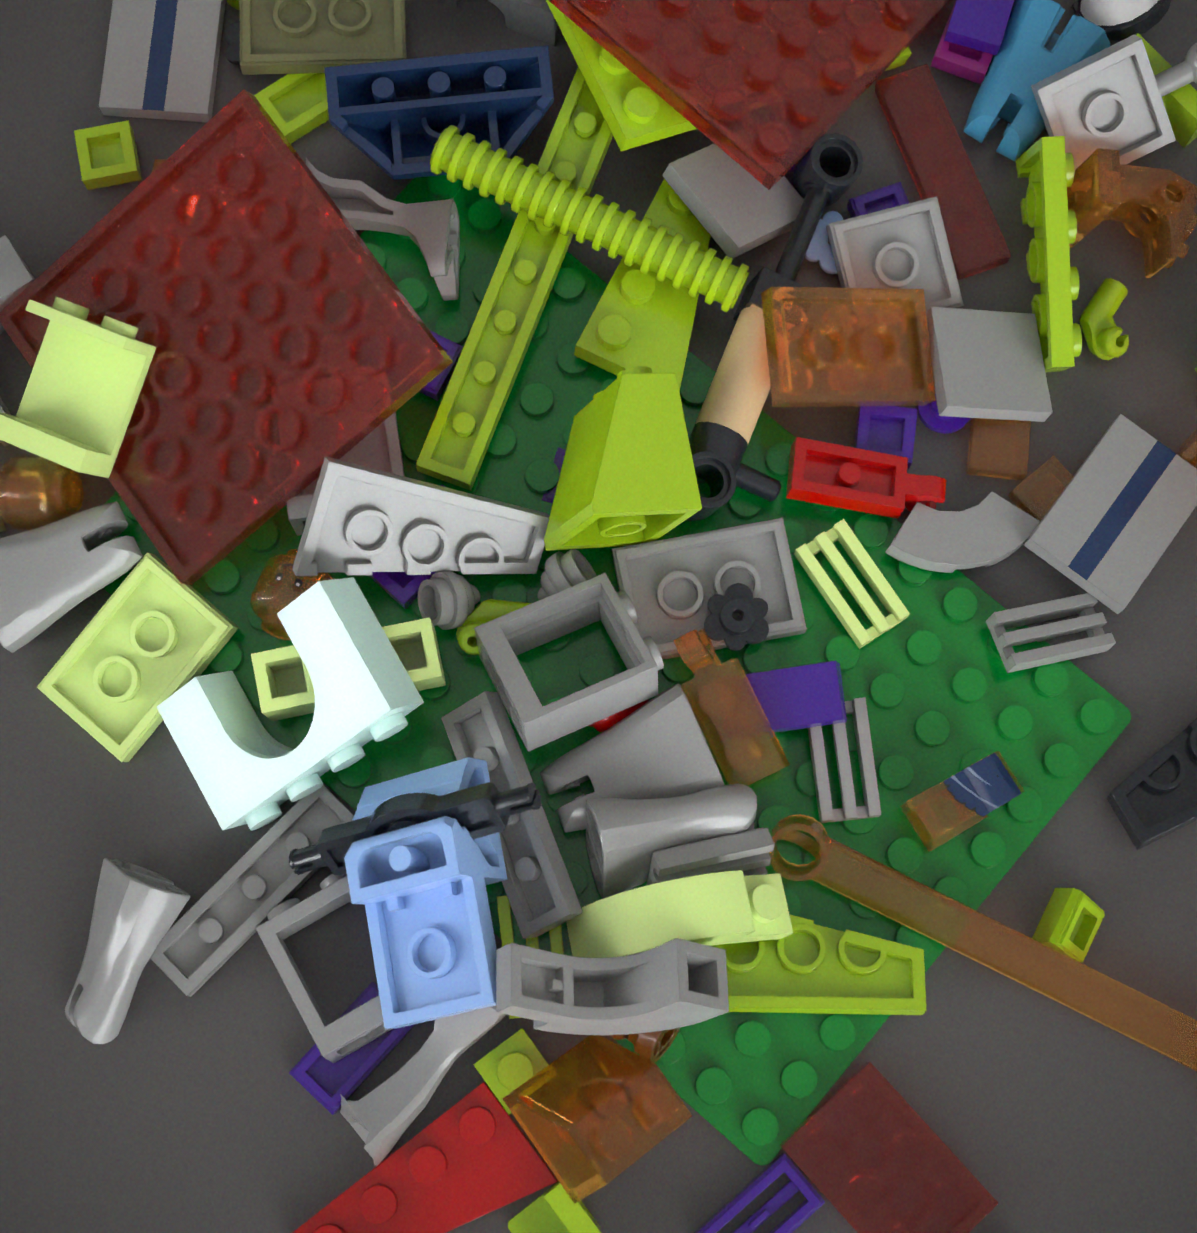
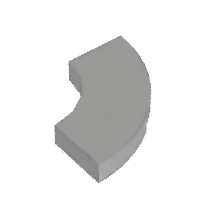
(964, 538)

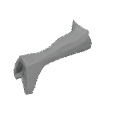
(429, 224)
(394, 1104)

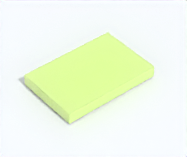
(135, 656)

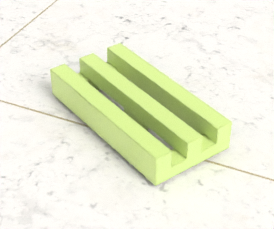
(869, 570)

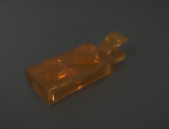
(729, 713)

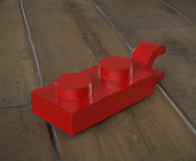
(858, 479)

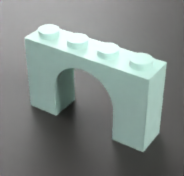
(357, 693)

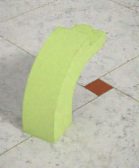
(693, 908)

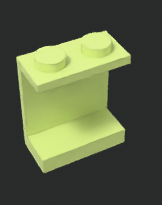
(79, 389)

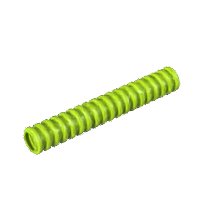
(588, 218)

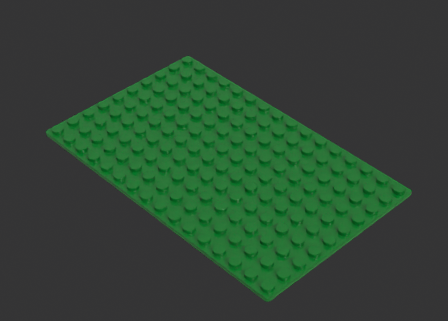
(928, 683)

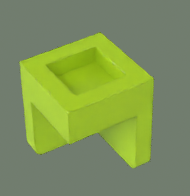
(554, 1214)

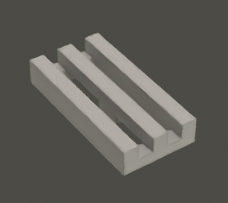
(1087, 621)
(872, 808)
(730, 852)

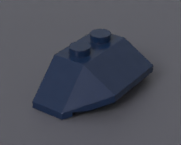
(404, 105)

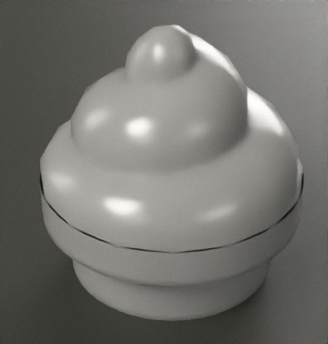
(564, 572)
(447, 599)

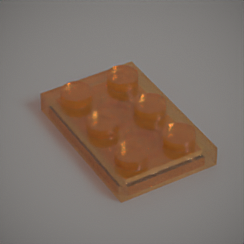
(847, 347)

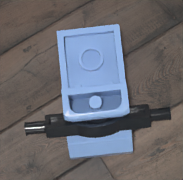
(422, 871)

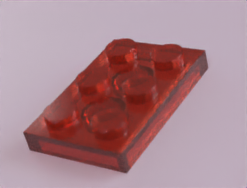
(885, 1163)

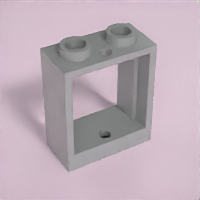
(549, 619)
(286, 919)

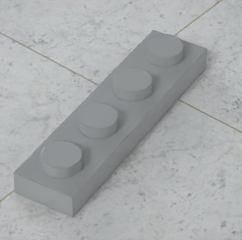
(534, 867)
(245, 895)

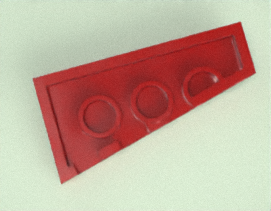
(443, 1176)

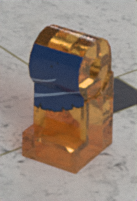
(961, 800)

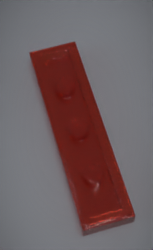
(942, 169)

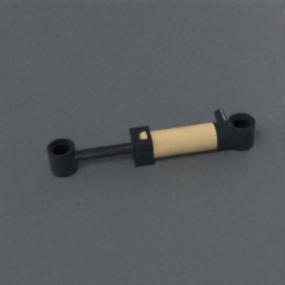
(743, 372)

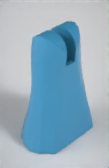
(1025, 57)

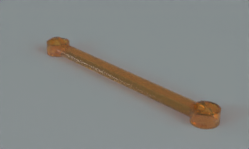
(986, 941)

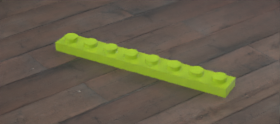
(513, 302)

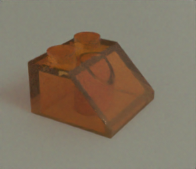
(596, 1113)

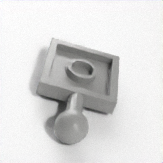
(1113, 101)

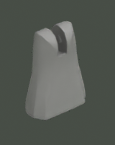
(53, 570)
(642, 756)
(627, 831)
(127, 924)

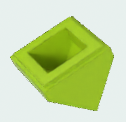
(1069, 923)

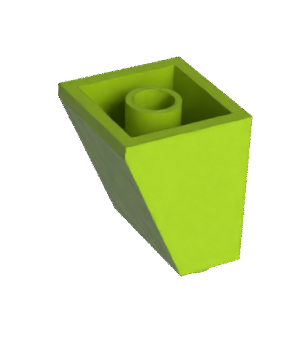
(625, 467)

